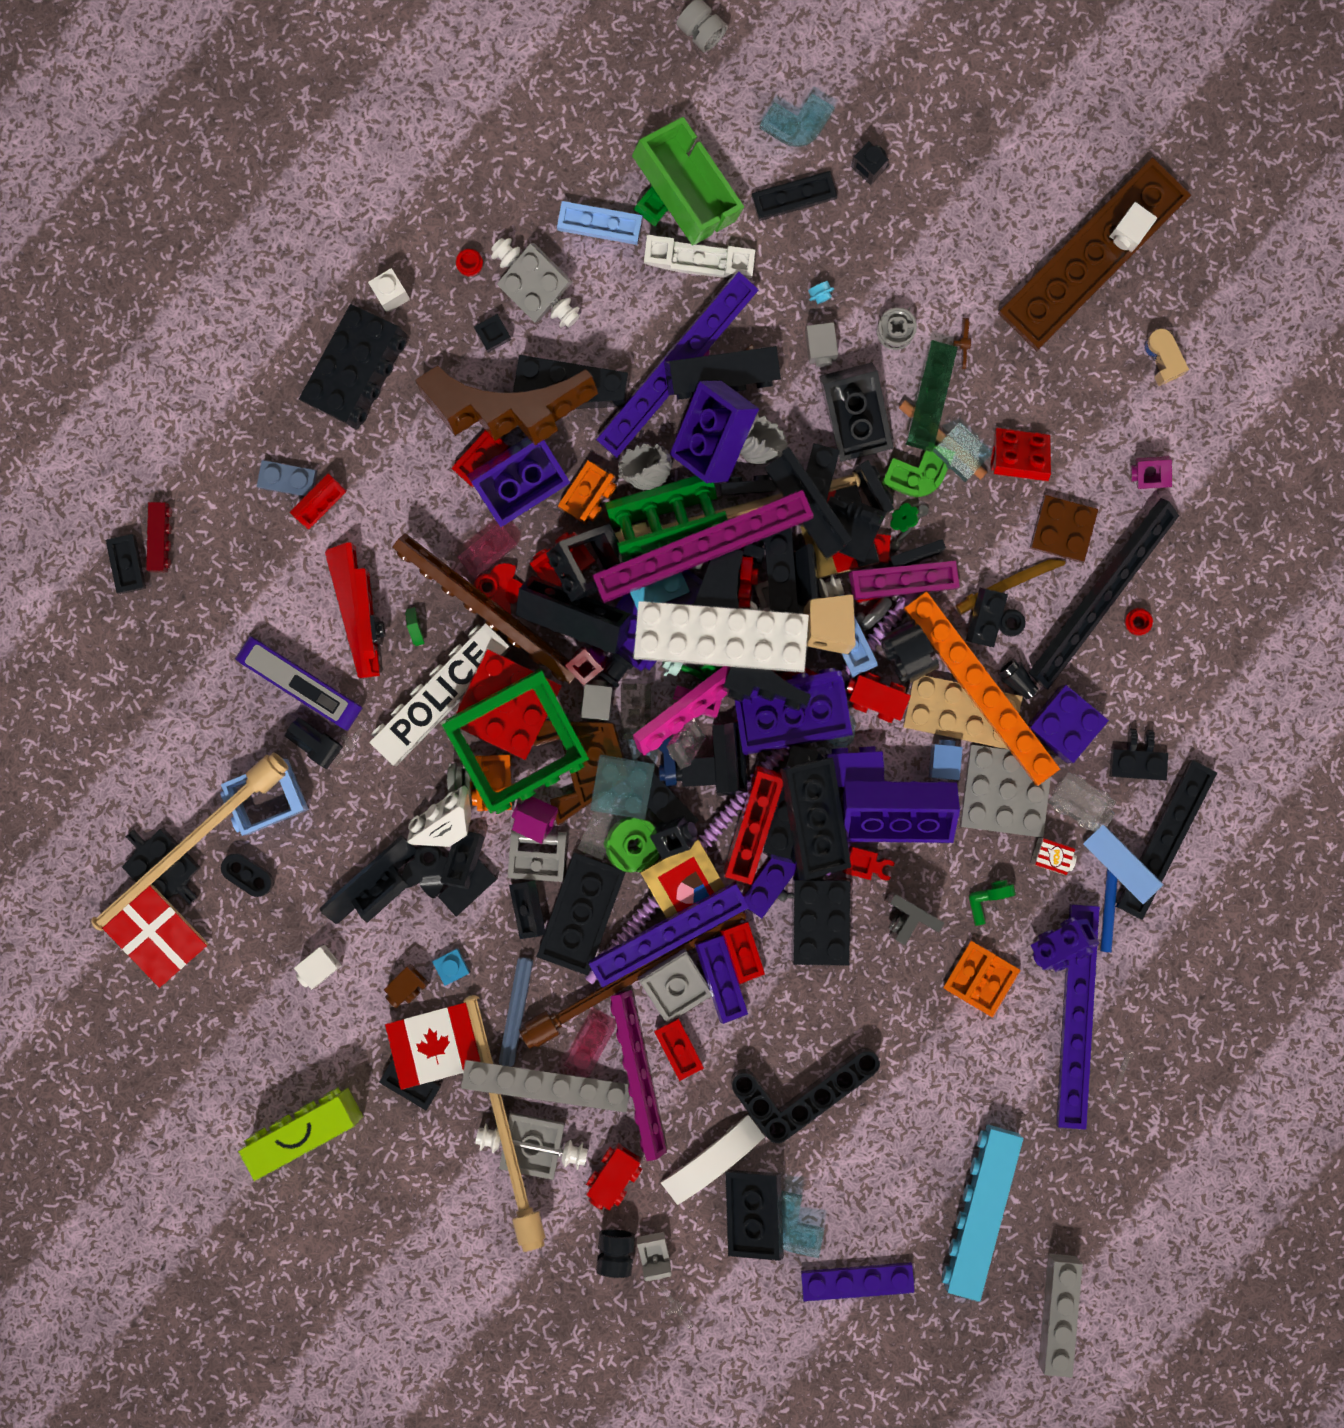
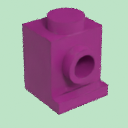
(1160, 479)

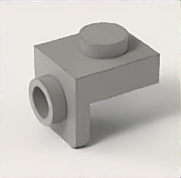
(654, 1256)

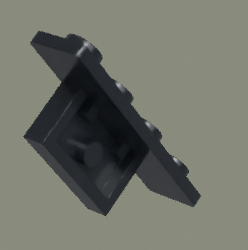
(373, 886)

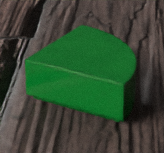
(414, 626)

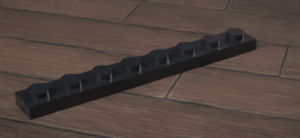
(1104, 593)

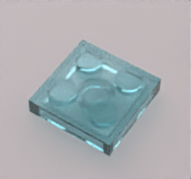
(622, 787)

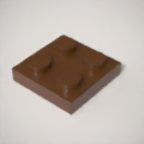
(1064, 528)

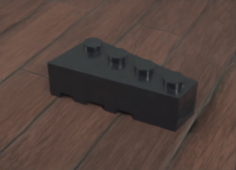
(540, 373)

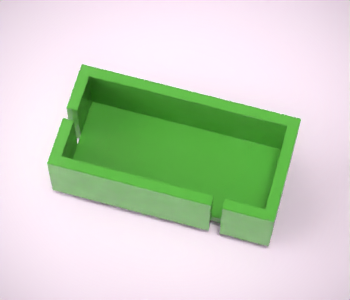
(687, 184)

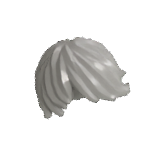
(763, 442)
(645, 466)

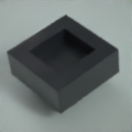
(492, 333)

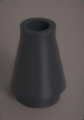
(1017, 678)

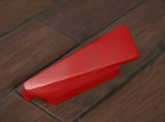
(356, 606)

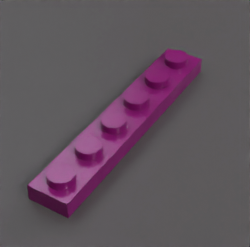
(638, 1073)

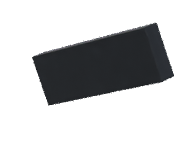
(794, 196)

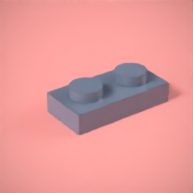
(286, 478)

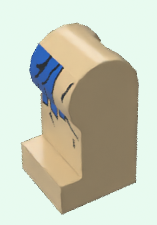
(1167, 356)

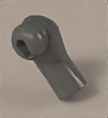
(875, 614)

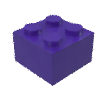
(1067, 724)

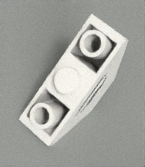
(442, 822)

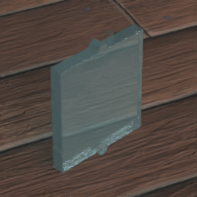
(962, 452)

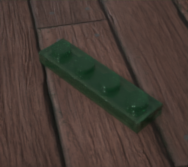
(931, 396)

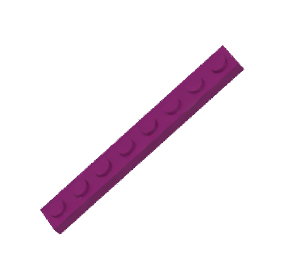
(703, 546)

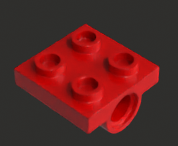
(1021, 454)

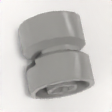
(704, 27)

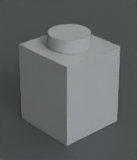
(821, 344)
(597, 701)

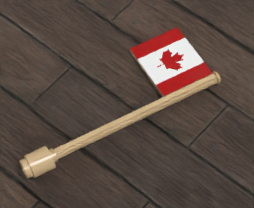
(436, 1048)

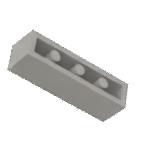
(1060, 1315)

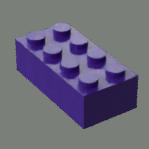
(900, 811)

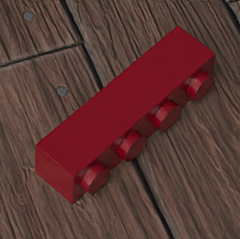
(158, 537)

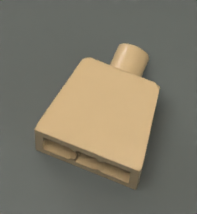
(831, 623)

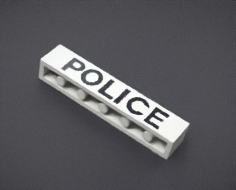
(436, 698)

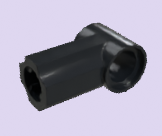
(319, 746)

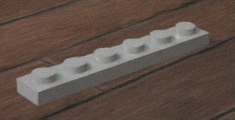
(545, 1086)

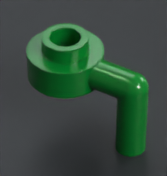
(998, 890)

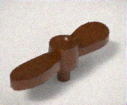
(964, 342)

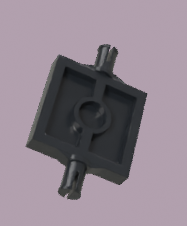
(152, 851)

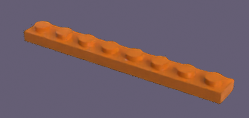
(982, 689)

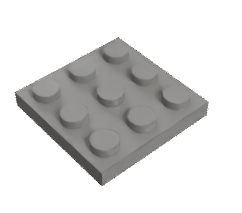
(1002, 795)

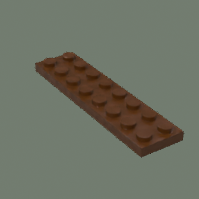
(1090, 257)

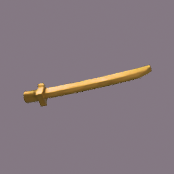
(1011, 582)

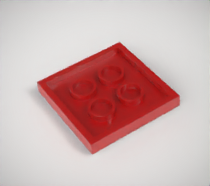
(516, 722)

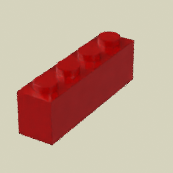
(753, 825)

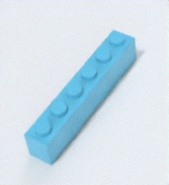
(982, 1212)

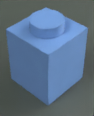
(945, 760)

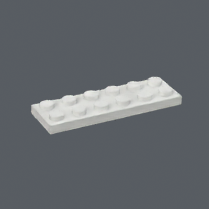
(721, 636)

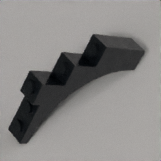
(720, 591)

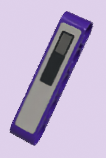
(298, 683)

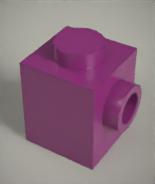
(534, 819)

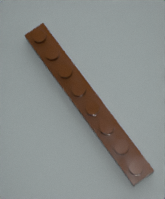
(478, 602)

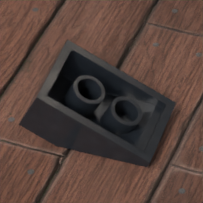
(856, 411)

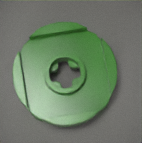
(617, 843)

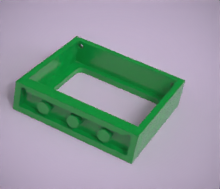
(548, 775)

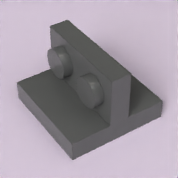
(904, 925)

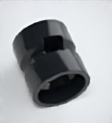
(615, 1256)

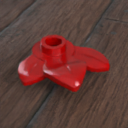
(504, 589)

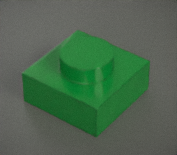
(651, 207)

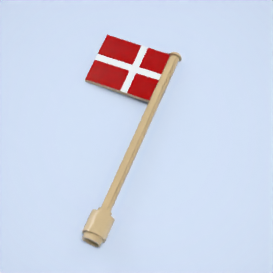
(143, 918)

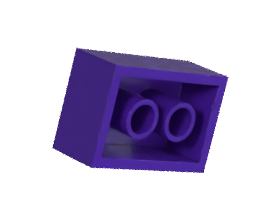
(714, 431)
(518, 479)

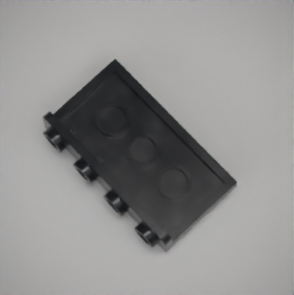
(354, 366)

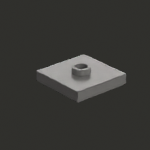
(675, 986)

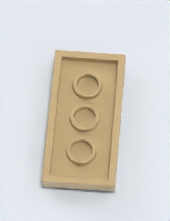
(948, 711)

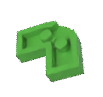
(914, 480)

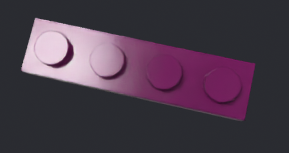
(904, 580)

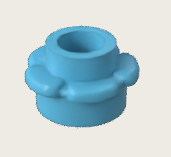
(821, 292)

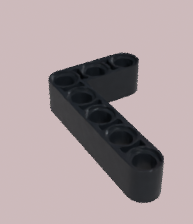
(804, 1098)

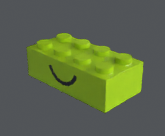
(298, 1135)

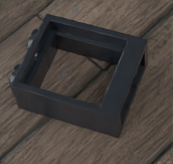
(560, 558)

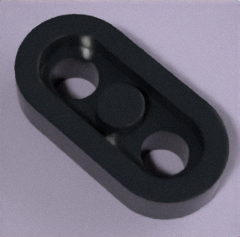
(247, 876)

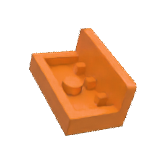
(587, 492)
(498, 773)

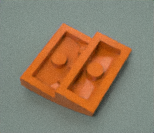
(982, 979)

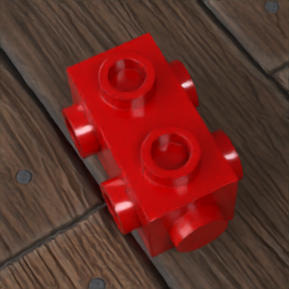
(869, 693)
(608, 1184)

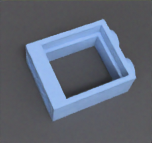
(292, 792)

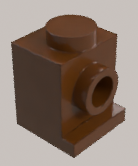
(405, 986)

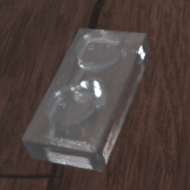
(686, 744)

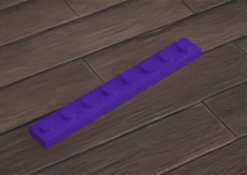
(692, 344)
(1077, 1030)

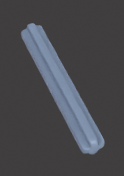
(515, 1011)

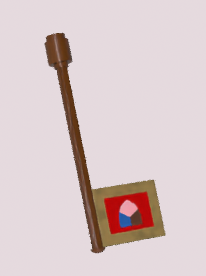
(675, 885)

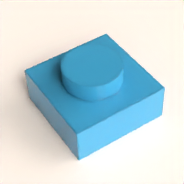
(451, 967)

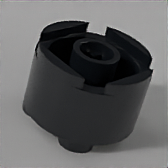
(910, 652)

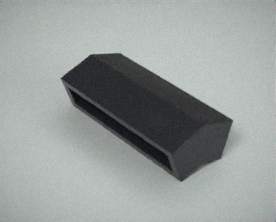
(729, 760)

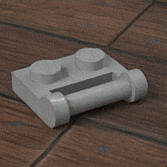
(537, 864)

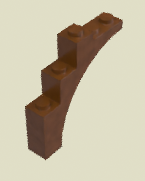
(498, 412)

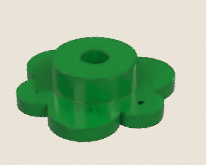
(904, 517)

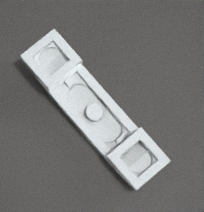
(698, 259)
(713, 1160)

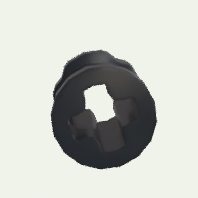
(615, 670)

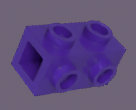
(1058, 947)

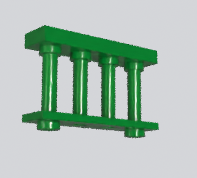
(657, 502)

